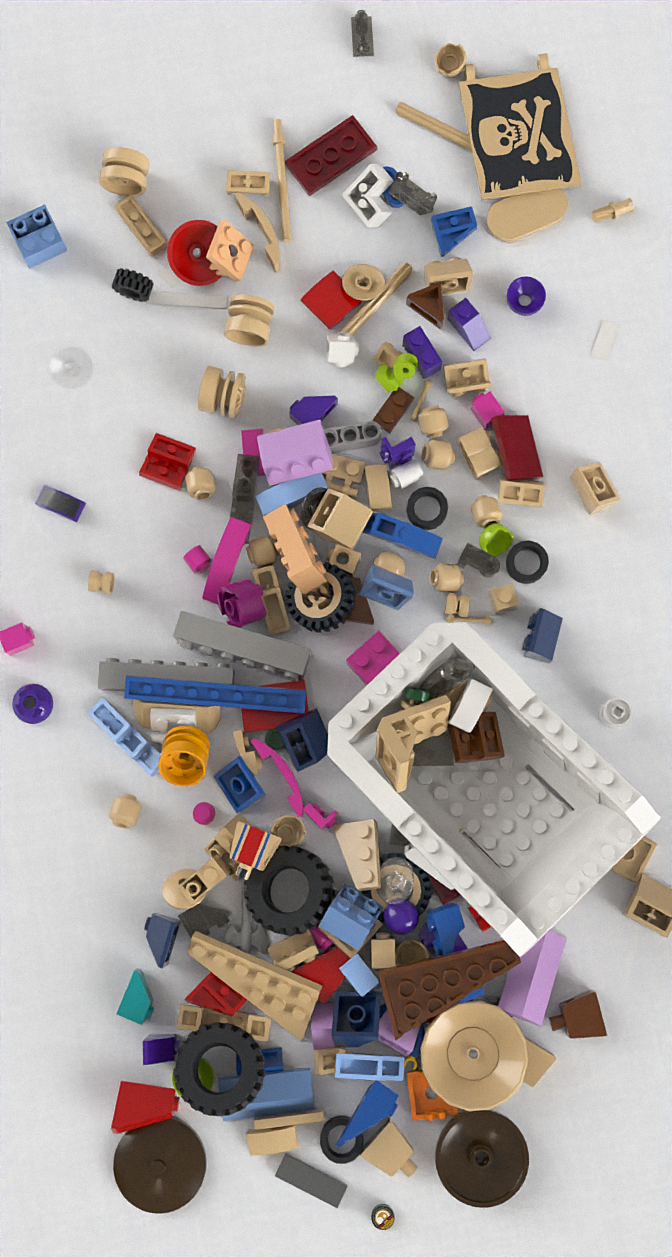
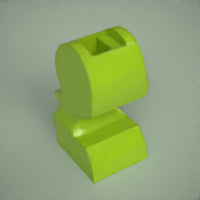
(403, 369)

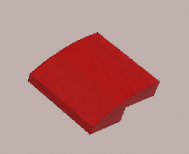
(329, 300)
(167, 461)

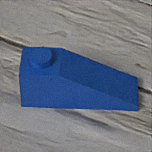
(374, 1107)

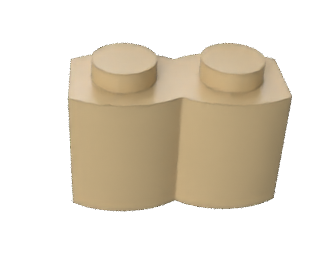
(479, 453)

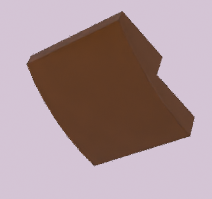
(481, 743)

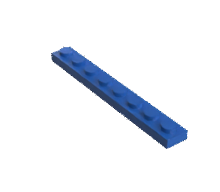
(215, 694)

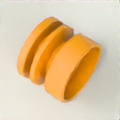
(184, 756)

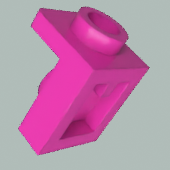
(316, 814)

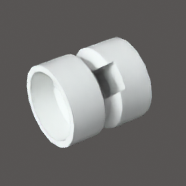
(615, 712)

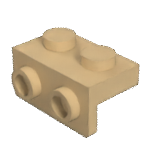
(466, 377)
(293, 951)

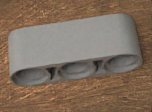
(358, 430)

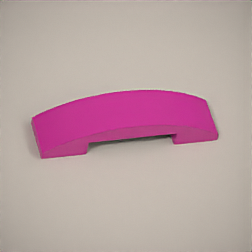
(226, 557)
(266, 752)

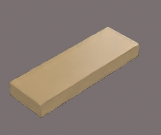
(141, 225)
(288, 1119)

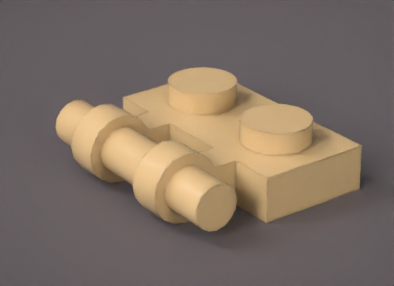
(345, 470)

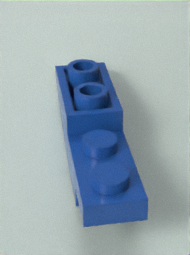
(403, 535)

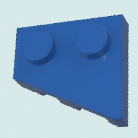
(453, 228)

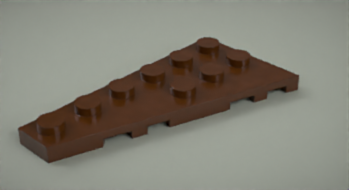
(436, 983)

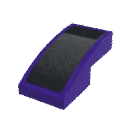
(60, 503)

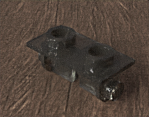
(362, 34)

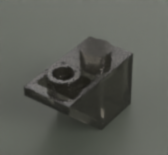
(203, 917)

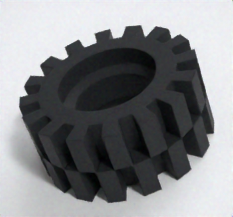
(132, 285)

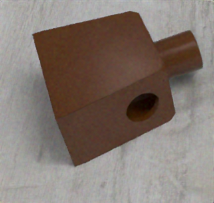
(580, 1017)

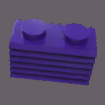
(419, 345)

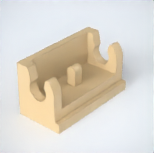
(248, 182)
(521, 492)

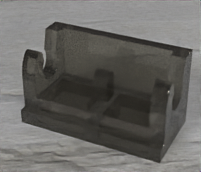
(412, 195)

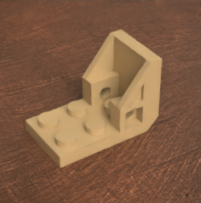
(404, 729)

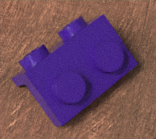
(397, 454)

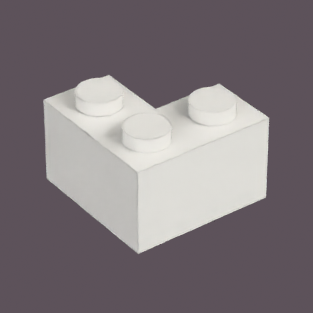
(365, 195)

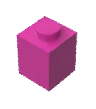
(486, 407)
(17, 638)

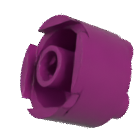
(241, 602)

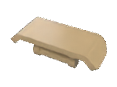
(206, 716)

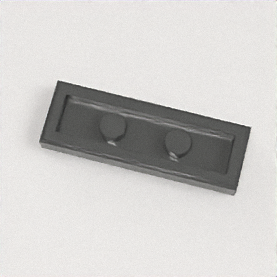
(311, 1180)

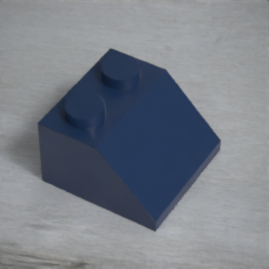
(355, 1018)

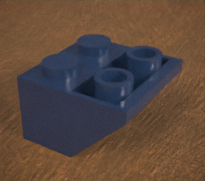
(543, 635)
(304, 739)

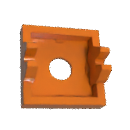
(421, 1105)

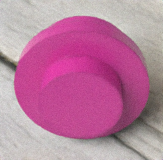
(203, 813)

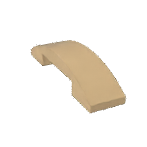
(249, 210)
(194, 1016)

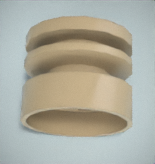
(249, 320)
(222, 392)

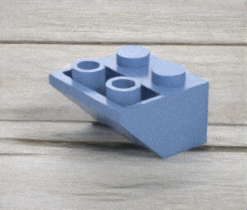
(37, 236)
(351, 916)

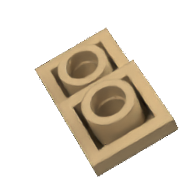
(378, 487)
(251, 760)
(272, 1140)

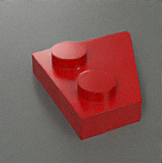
(216, 996)

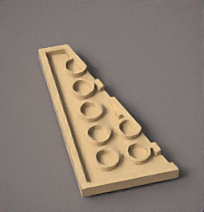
(273, 990)

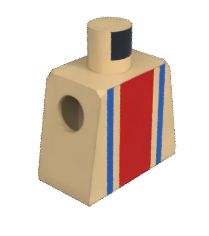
(252, 849)

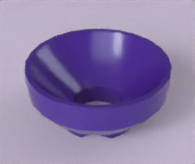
(526, 286)
(43, 706)

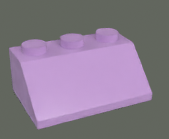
(295, 452)

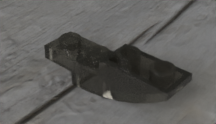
(245, 489)

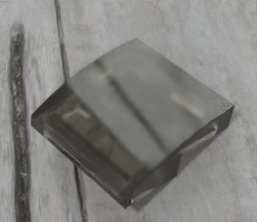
(434, 751)

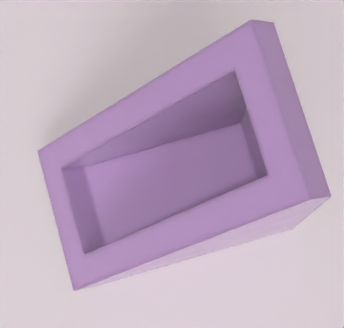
(322, 1026)

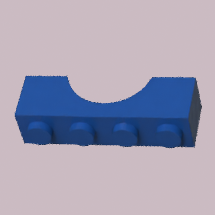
(446, 924)

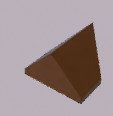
(428, 304)

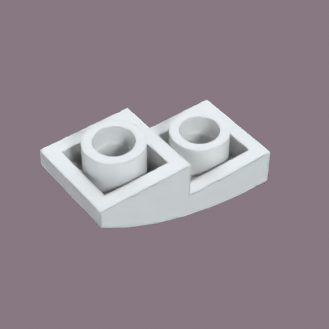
(470, 705)

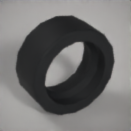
(436, 494)
(527, 545)
(333, 1156)

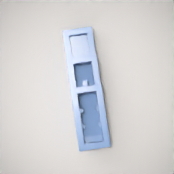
(126, 736)

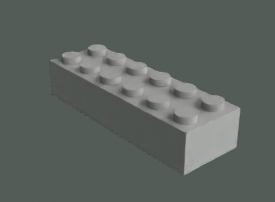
(242, 645)

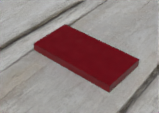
(331, 155)

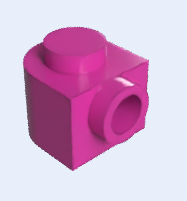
(197, 559)

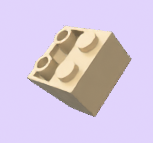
(339, 519)
(223, 842)
(651, 906)

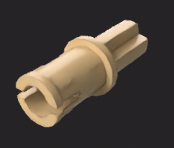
(612, 210)

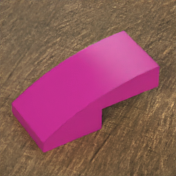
(250, 445)

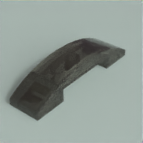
(444, 677)

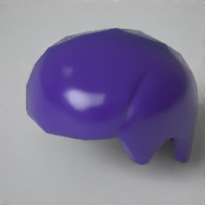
(401, 917)

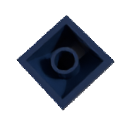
(161, 937)

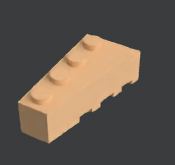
(295, 551)

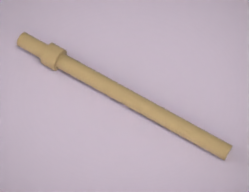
(278, 142)

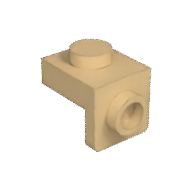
(326, 1059)

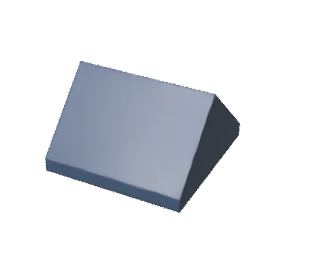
(386, 588)

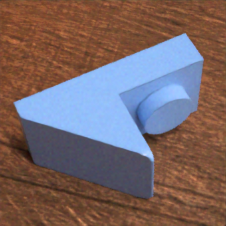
(359, 975)

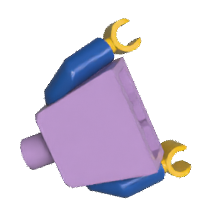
(408, 1044)

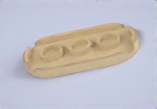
(526, 214)

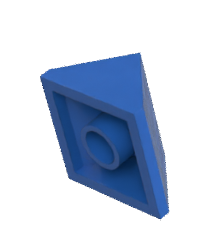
(239, 785)

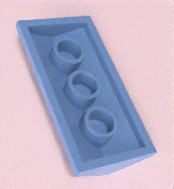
(281, 1093)

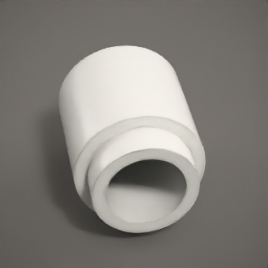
(406, 474)

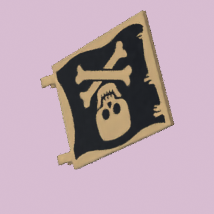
(519, 132)

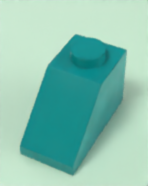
(137, 1000)

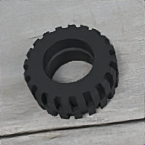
(315, 905)
(187, 1065)

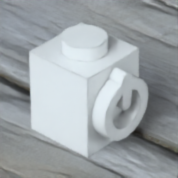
(341, 349)

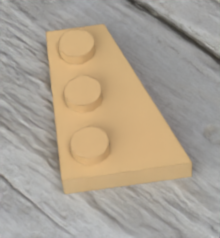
(361, 852)

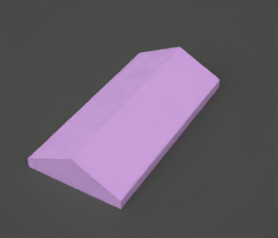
(531, 981)

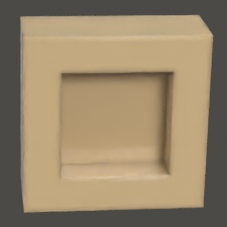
(387, 355)

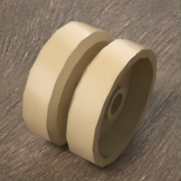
(124, 171)

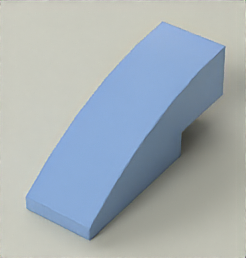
(289, 492)
(369, 1066)

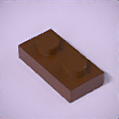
(393, 409)

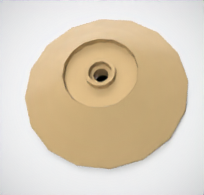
(481, 1080)

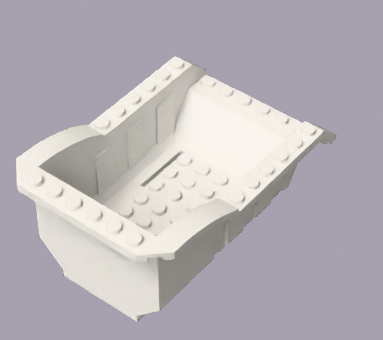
(541, 813)

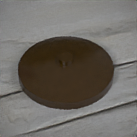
(481, 1158)
(160, 1166)

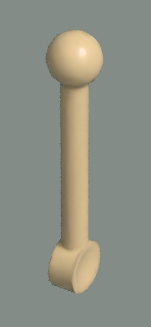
(428, 384)
(487, 620)

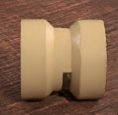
(99, 582)
(452, 603)

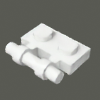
(165, 719)

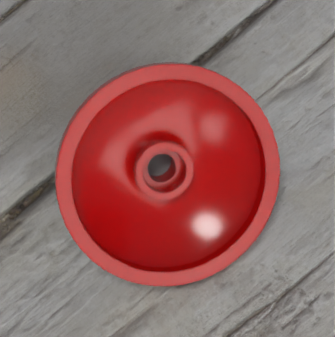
(180, 255)

